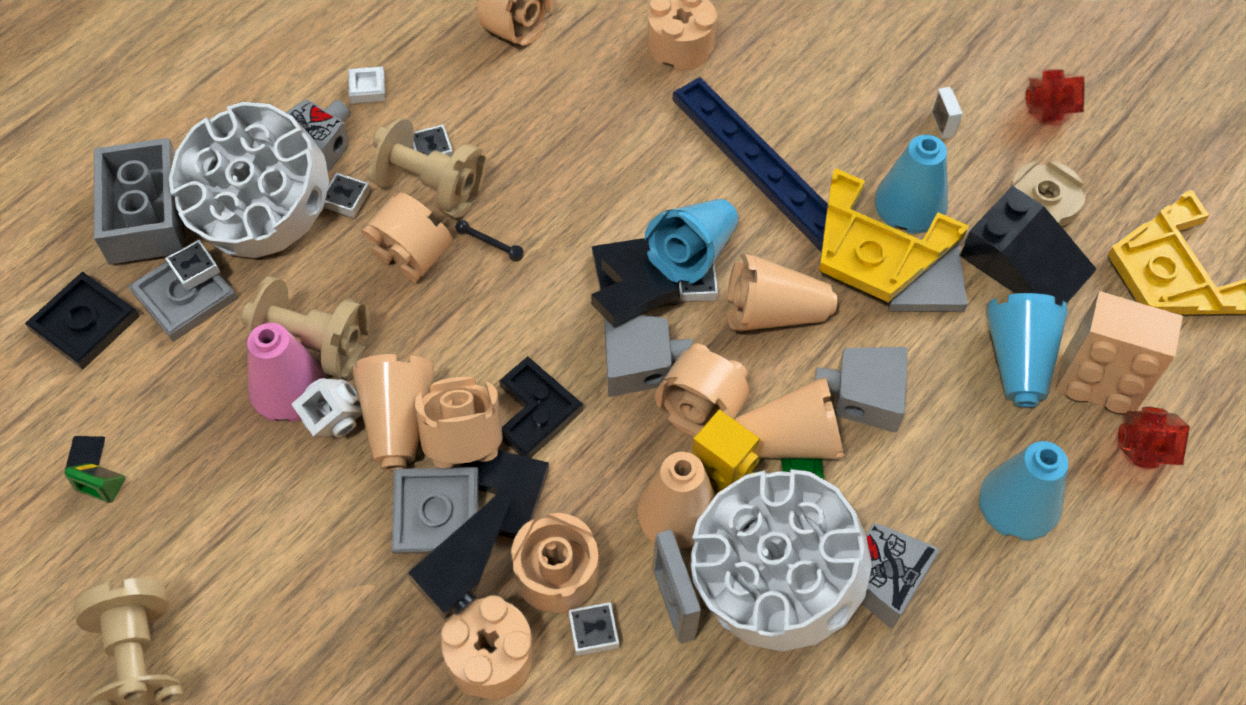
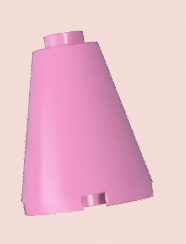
(278, 371)

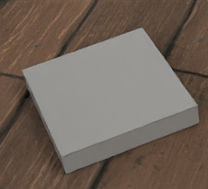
(936, 289)
(173, 306)
(431, 506)
(675, 587)

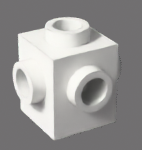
(329, 407)

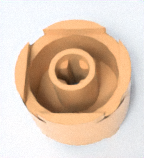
(514, 19)
(681, 32)
(407, 236)
(700, 386)
(459, 422)
(544, 543)
(474, 669)

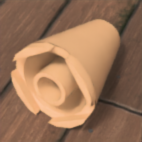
(775, 296)
(388, 405)
(797, 425)
(675, 499)

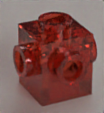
(1055, 94)
(1153, 437)

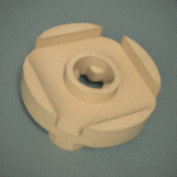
(1058, 179)

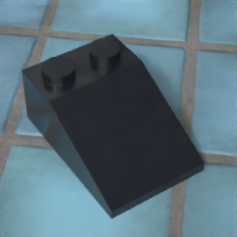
(1027, 249)
(456, 566)

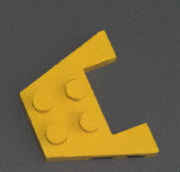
(875, 254)
(1165, 270)

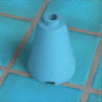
(915, 186)
(690, 238)
(1026, 344)
(1026, 492)

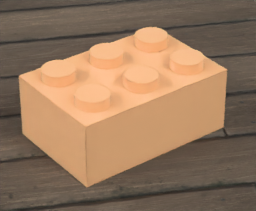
(1118, 353)

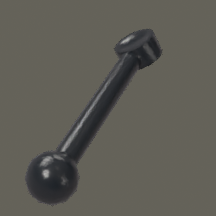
(515, 252)

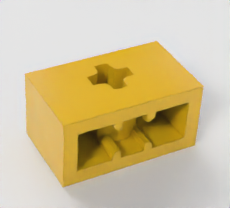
(725, 450)

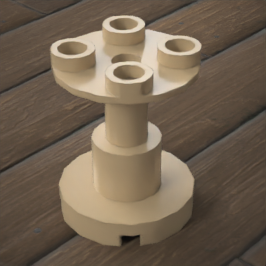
(451, 176)
(330, 334)
(123, 620)

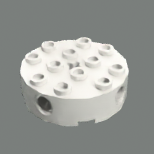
(249, 180)
(820, 566)

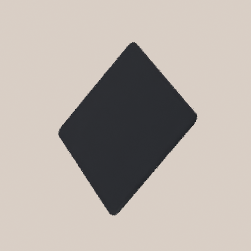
(85, 450)

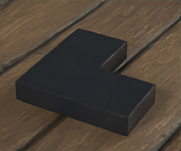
(637, 287)
(545, 408)
(527, 478)

